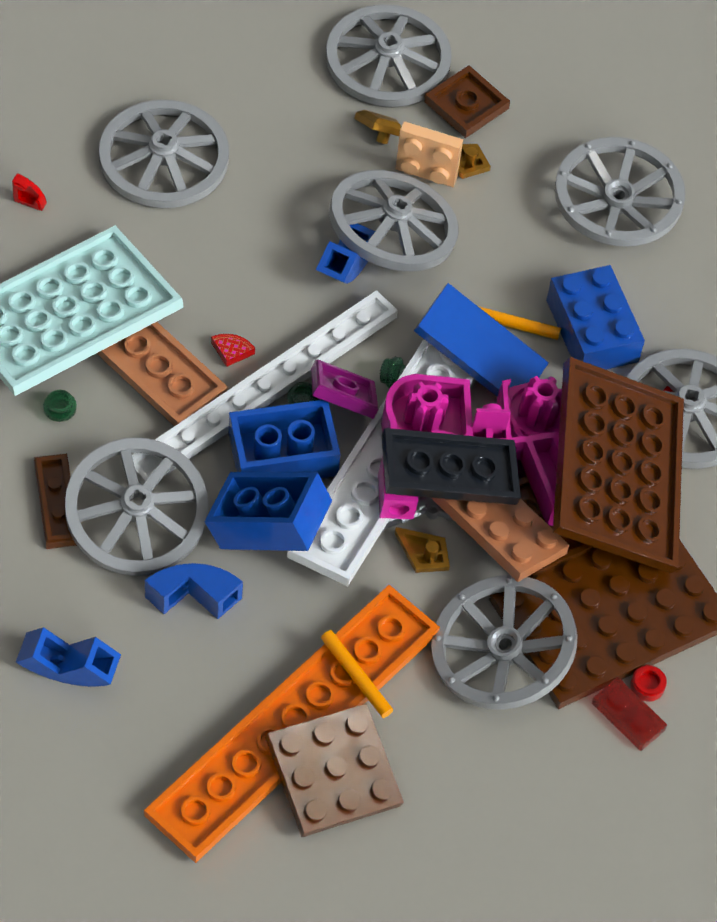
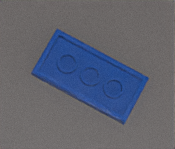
(478, 342)

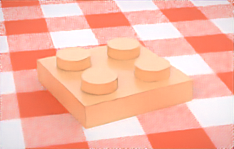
(428, 154)

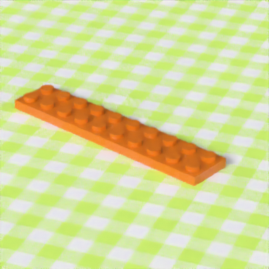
(240, 766)

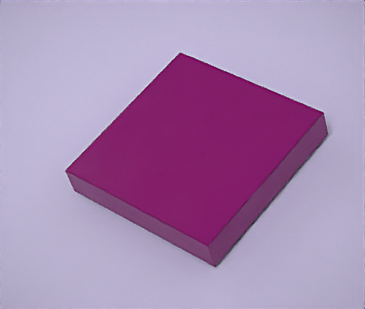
(344, 388)

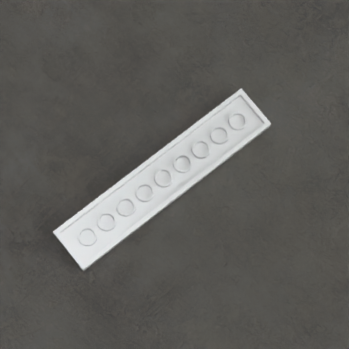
(354, 514)

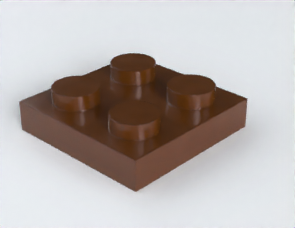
(467, 101)

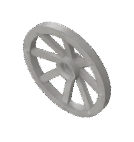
(388, 51)
(164, 150)
(619, 194)
(394, 214)
(697, 398)
(132, 511)
(502, 637)

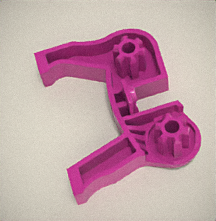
(443, 405)

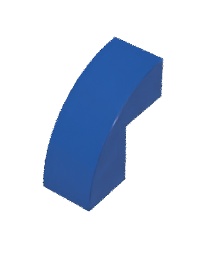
(340, 261)
(209, 585)
(79, 664)

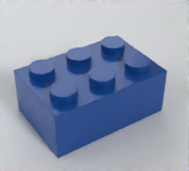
(595, 318)
(285, 439)
(268, 511)

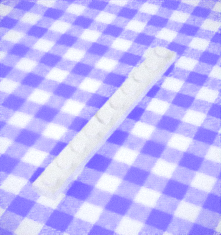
(272, 380)

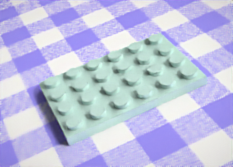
(77, 307)

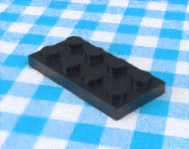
(450, 466)

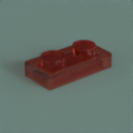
(629, 713)

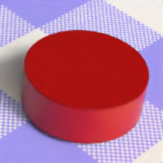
(648, 683)

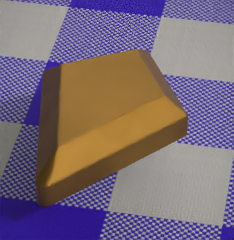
(381, 123)
(472, 161)
(424, 550)

